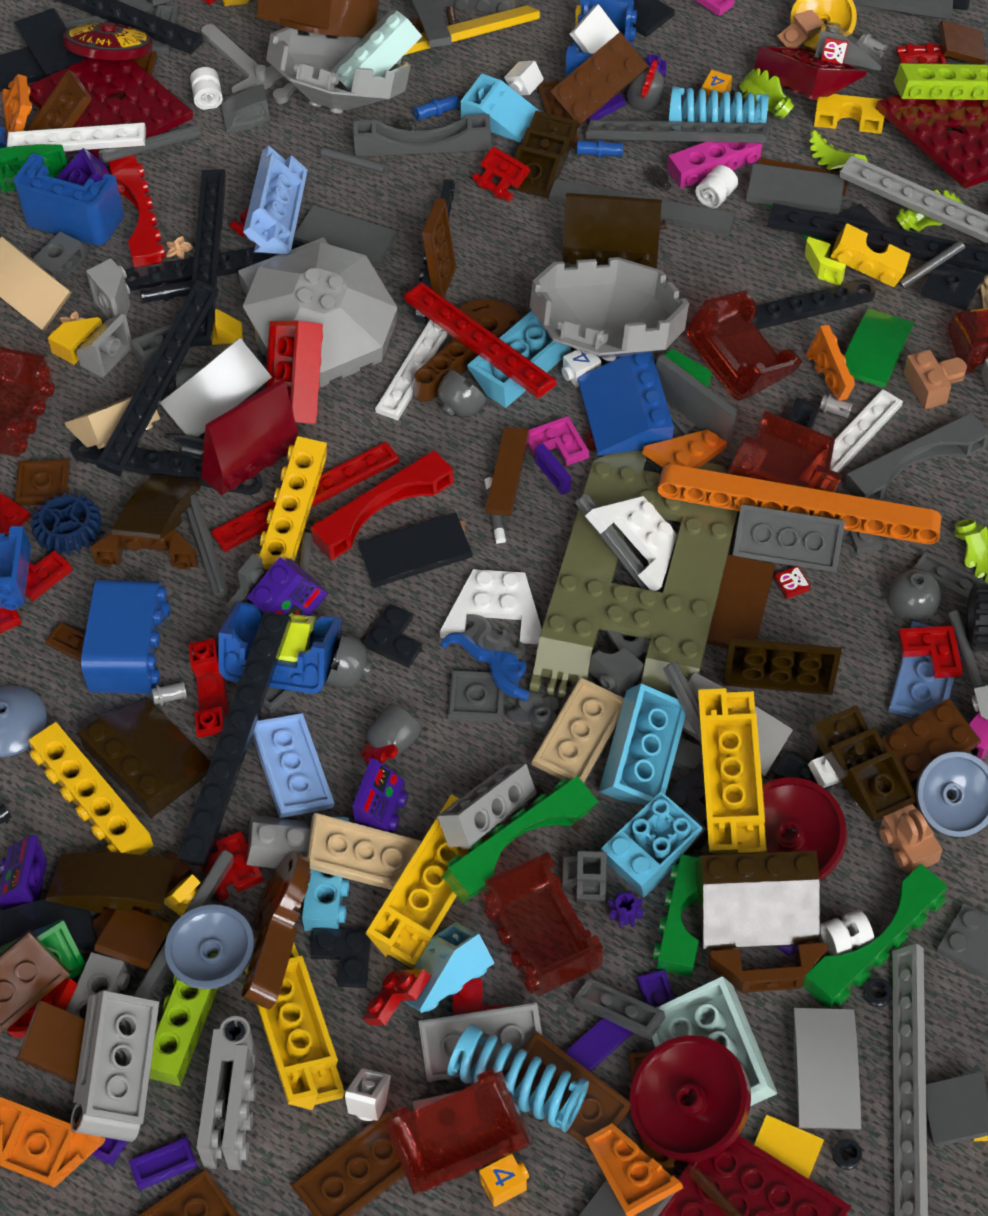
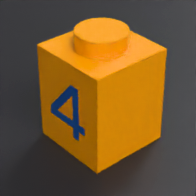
(717, 81)
(504, 1179)

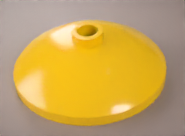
(828, 10)

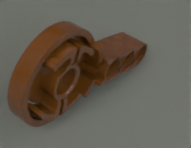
(456, 356)
(276, 932)

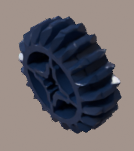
(67, 529)

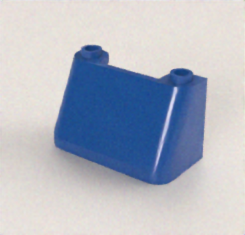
(305, 676)

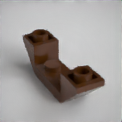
(110, 549)
(727, 963)

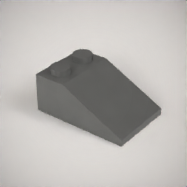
(856, 53)

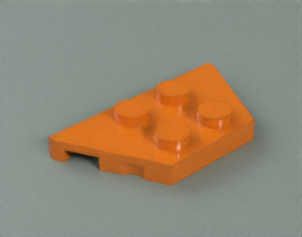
(16, 104)
(41, 1144)

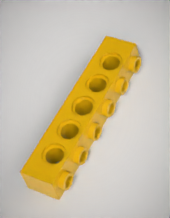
(307, 453)
(54, 743)

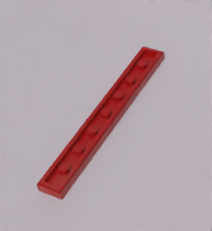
(480, 340)
(330, 484)

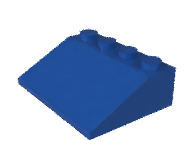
(626, 405)

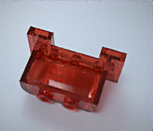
(787, 455)

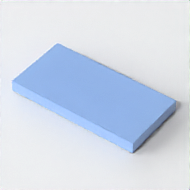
(291, 766)

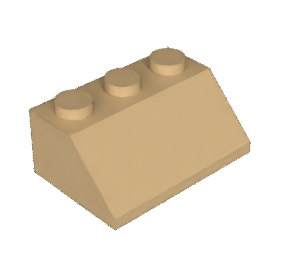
(99, 425)

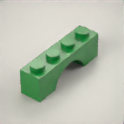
(678, 947)

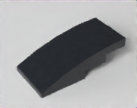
(39, 913)

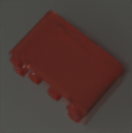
(23, 397)
(540, 926)

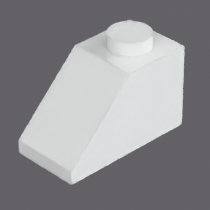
(368, 1094)

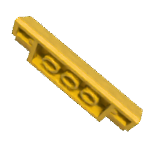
(732, 772)
(417, 899)
(301, 1040)

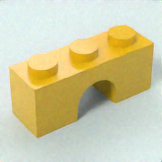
(862, 109)
(853, 251)

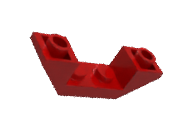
(210, 687)

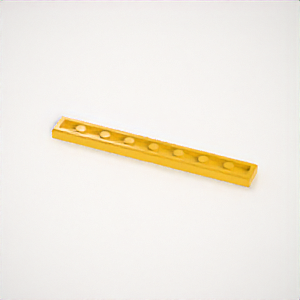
(483, 25)

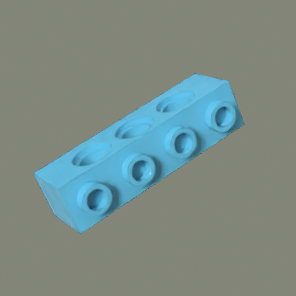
(320, 914)

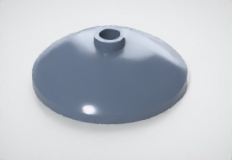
(22, 719)
(967, 780)
(202, 933)

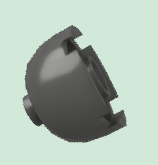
(459, 396)
(914, 595)
(348, 663)

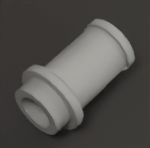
(873, 45)
(834, 406)
(168, 693)

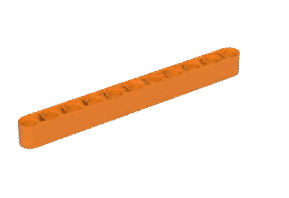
(859, 513)

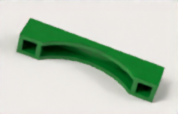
(562, 808)
(838, 974)

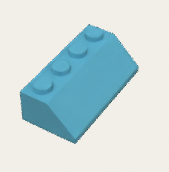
(532, 342)
(643, 746)

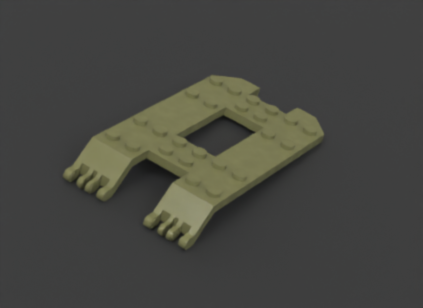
(589, 601)

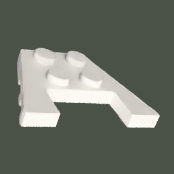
(645, 530)
(496, 596)

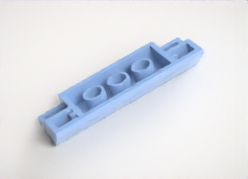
(275, 203)

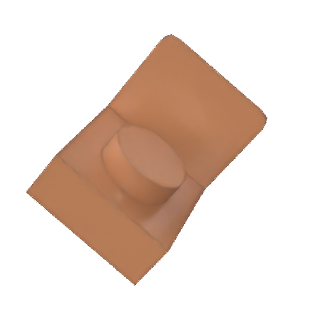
(801, 30)

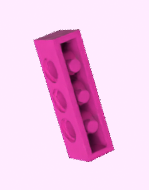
(697, 162)

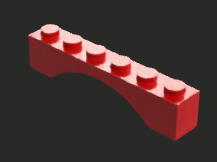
(144, 240)
(422, 478)

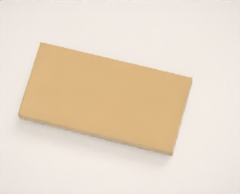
(579, 732)
(358, 851)

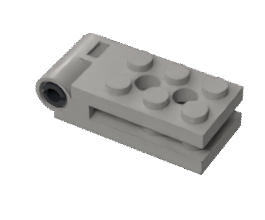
(231, 1060)
(108, 1092)

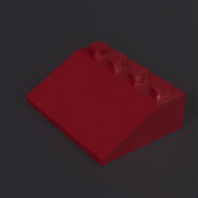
(804, 72)
(248, 438)

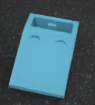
(507, 109)
(651, 843)
(452, 961)

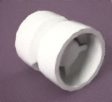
(206, 88)
(716, 186)
(849, 933)

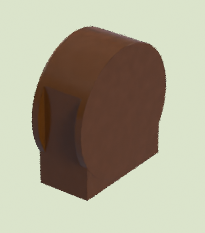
(322, 17)

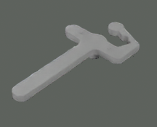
(256, 73)

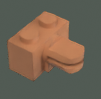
(933, 379)
(910, 838)

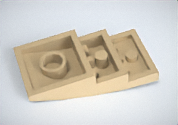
(29, 286)

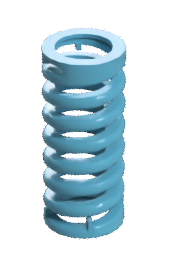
(704, 114)
(563, 1119)

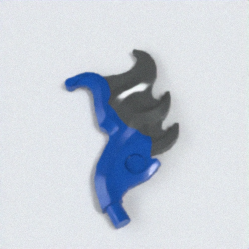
(496, 651)

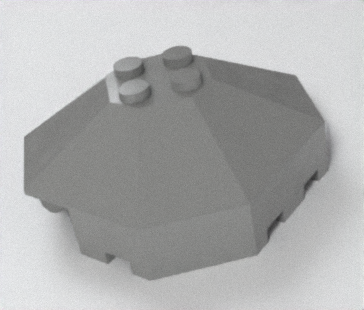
(308, 66)
(330, 289)
(608, 307)

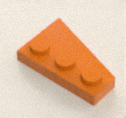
(831, 363)
(687, 450)
(629, 1171)

